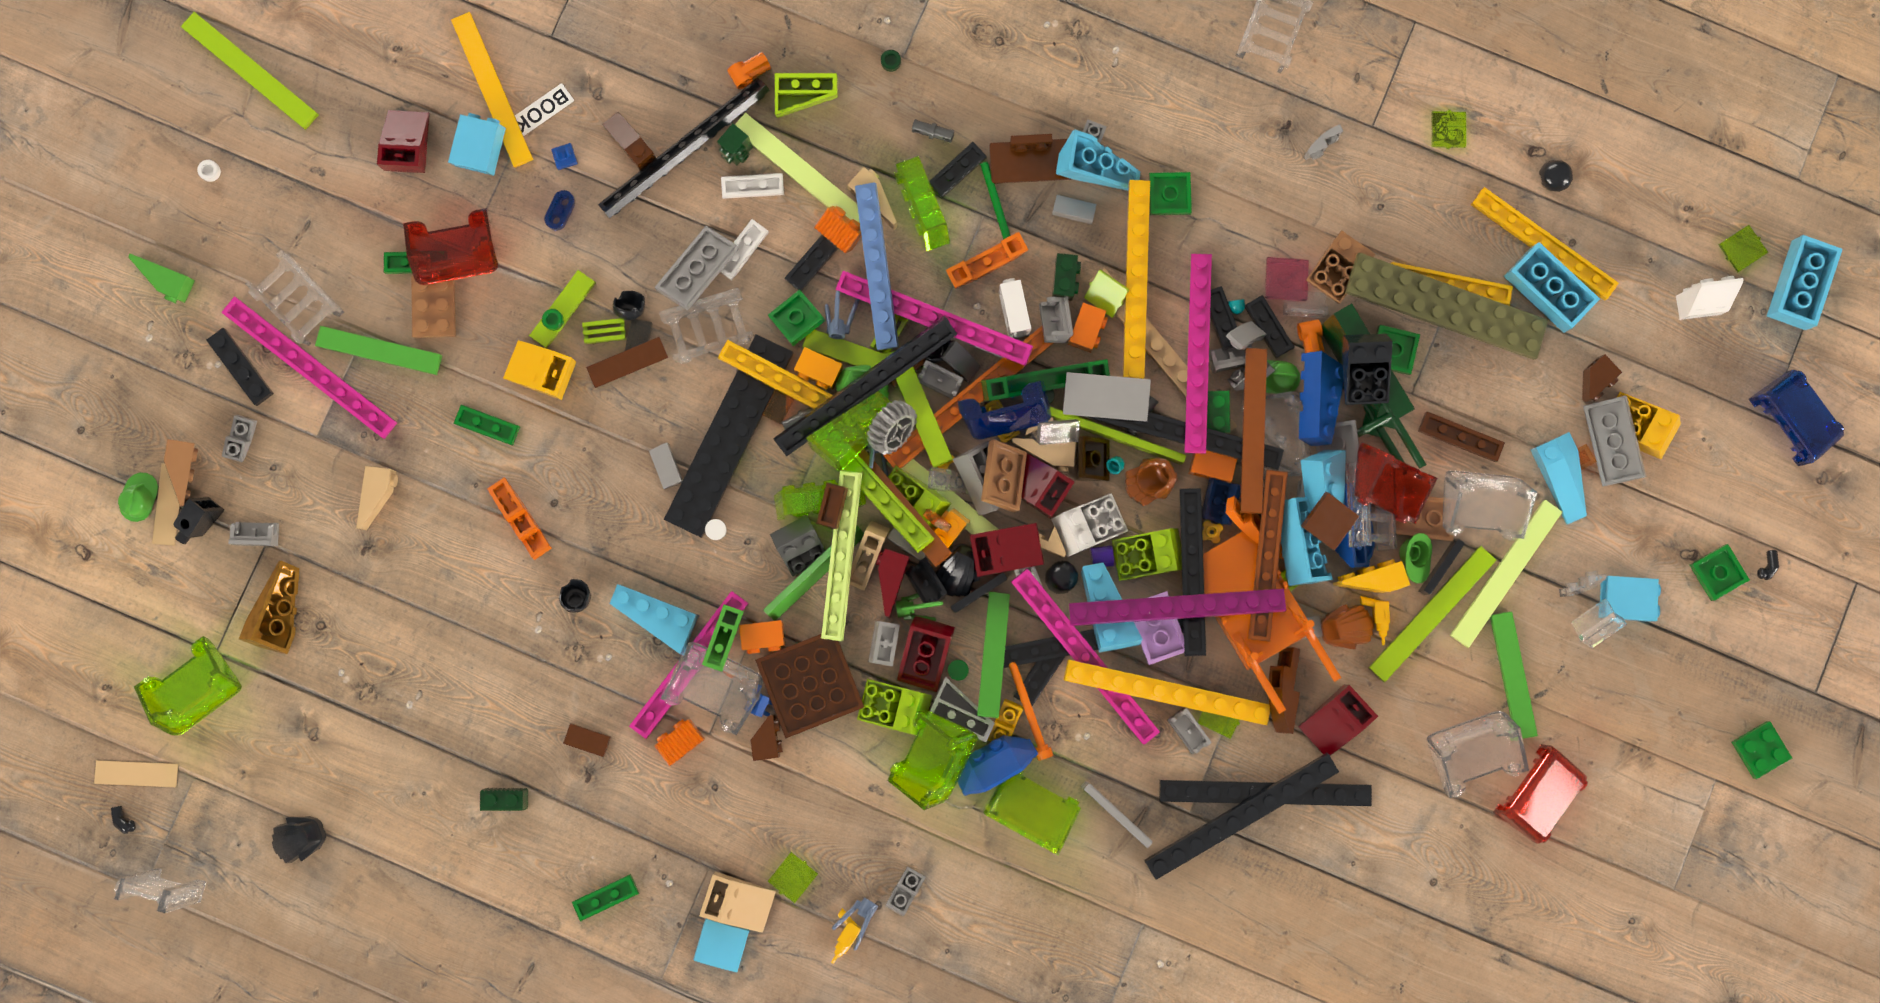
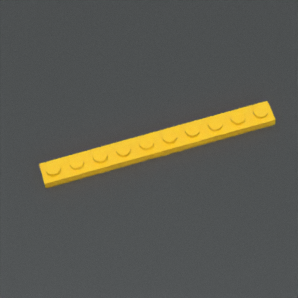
(1136, 279)
(1167, 692)

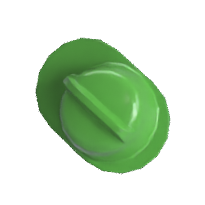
(1283, 379)
(138, 497)
(1416, 557)

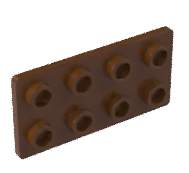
(1026, 159)

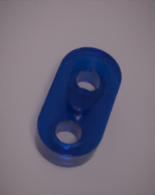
(557, 210)

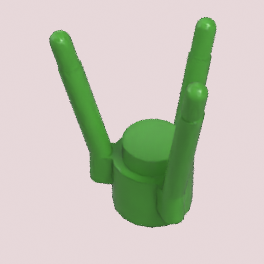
(906, 607)

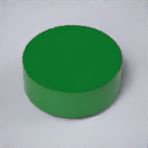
(552, 319)
(958, 670)

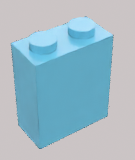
(477, 144)
(1632, 597)

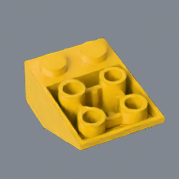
(540, 369)
(1652, 425)
(1385, 578)

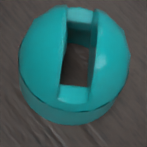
(1237, 306)
(1115, 465)

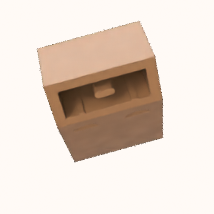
(1335, 266)
(178, 463)

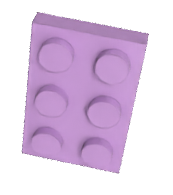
(1160, 637)

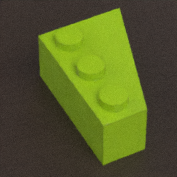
(803, 91)

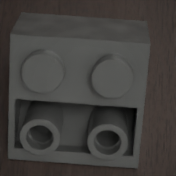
(798, 544)

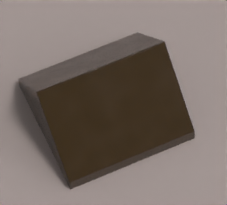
(1092, 459)

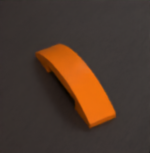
(987, 261)

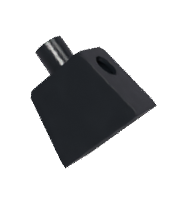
(196, 518)

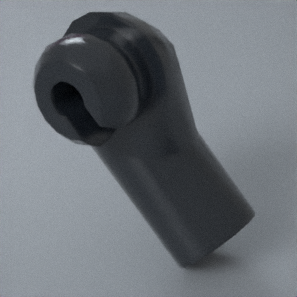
(1772, 566)
(119, 821)

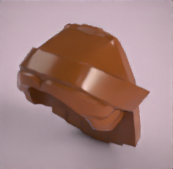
(1150, 480)
(1347, 627)

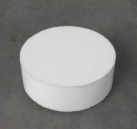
(208, 170)
(715, 529)

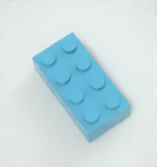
(1804, 282)
(1551, 287)

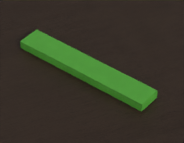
(378, 350)
(803, 582)
(993, 655)
(1513, 673)

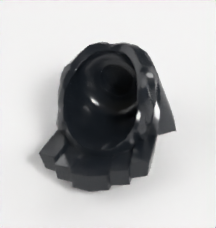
(958, 571)
(298, 838)

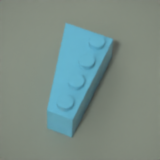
(1100, 587)

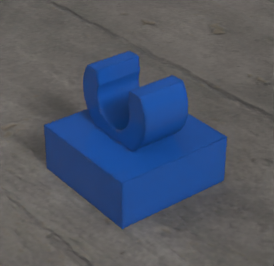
(564, 156)
(760, 706)

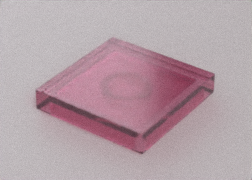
(1286, 279)

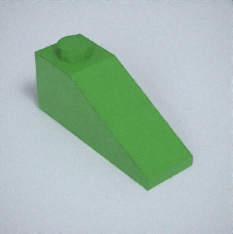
(166, 281)
(722, 638)

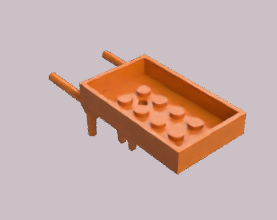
(1232, 569)

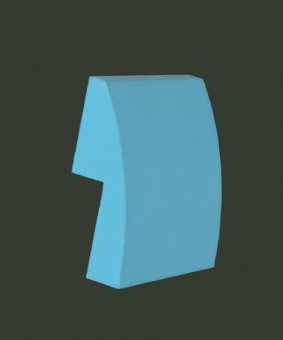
(721, 945)

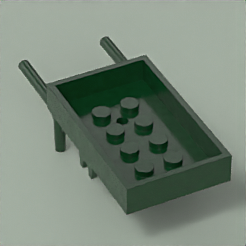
(1376, 415)

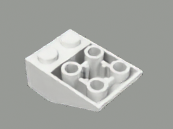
(1708, 297)
(1089, 524)

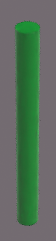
(995, 200)

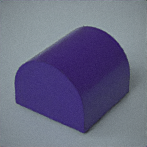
(1102, 555)

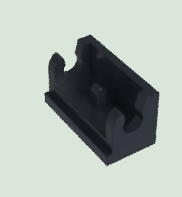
(926, 582)

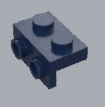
(1216, 499)

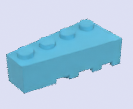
(1324, 473)
(1300, 548)
(659, 618)

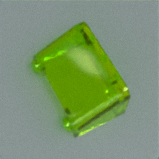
(189, 691)
(933, 760)
(1033, 811)

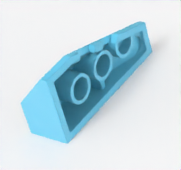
(1091, 162)

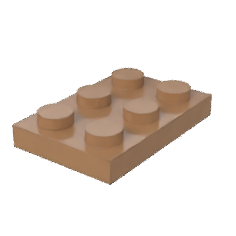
(433, 309)
(1004, 476)
(1429, 522)

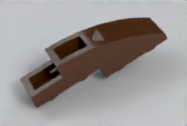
(1283, 680)

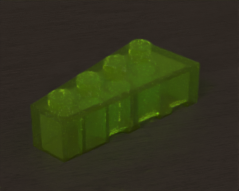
(923, 203)
(847, 434)
(803, 500)

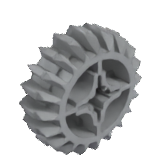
(891, 427)

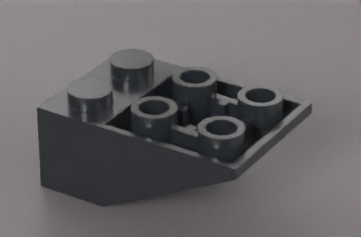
(1367, 368)

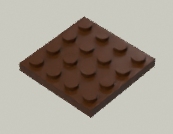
(809, 684)

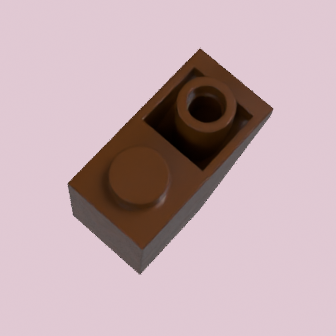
(1597, 377)
(765, 741)

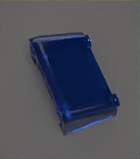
(1800, 416)
(1008, 419)

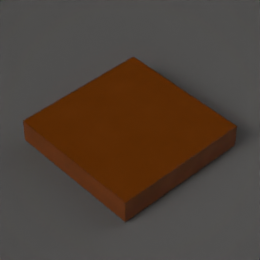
(1330, 521)

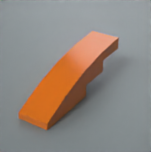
(519, 518)
(1246, 522)

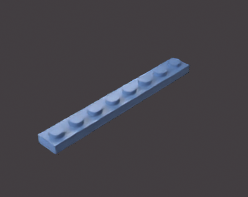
(876, 266)

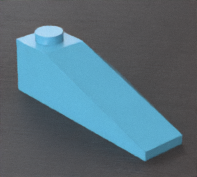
(1562, 472)

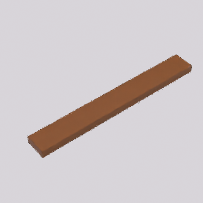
(1253, 431)
(1268, 548)
(936, 550)

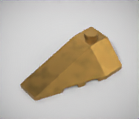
(272, 616)

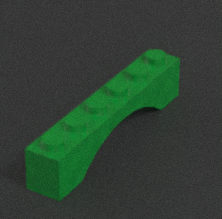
(1053, 378)

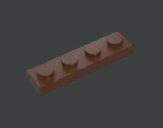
(1461, 436)

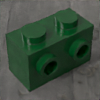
(734, 145)
(1065, 276)

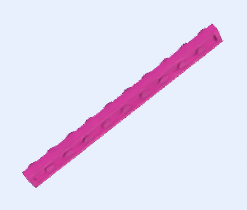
(928, 315)
(1198, 354)
(309, 367)
(1081, 652)

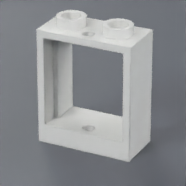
(1014, 308)

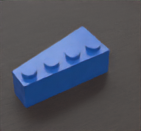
(1320, 398)

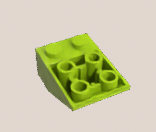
(918, 494)
(1148, 554)
(892, 706)

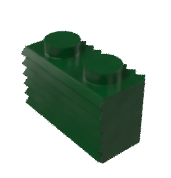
(503, 799)

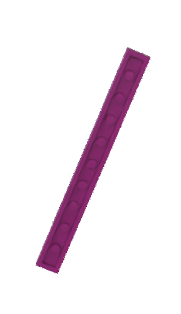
(1177, 607)

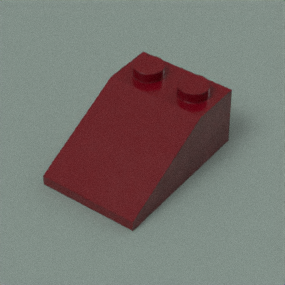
(891, 573)
(925, 653)

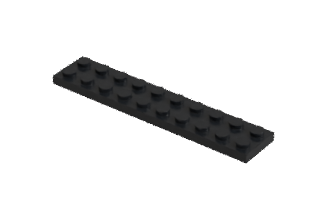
(724, 443)

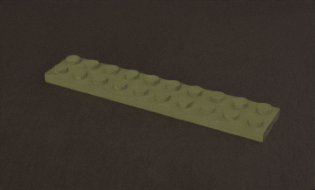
(1446, 306)

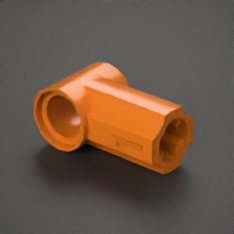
(744, 72)
(1311, 333)

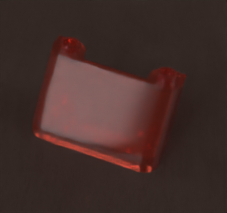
(451, 251)
(1391, 484)
(1543, 795)

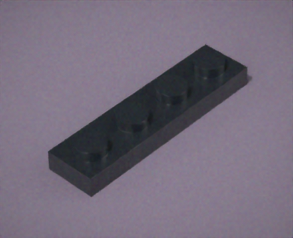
(239, 366)

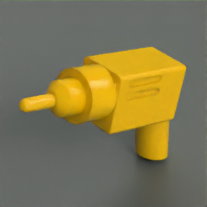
(1380, 615)
(846, 937)

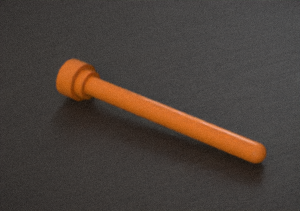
(1043, 750)

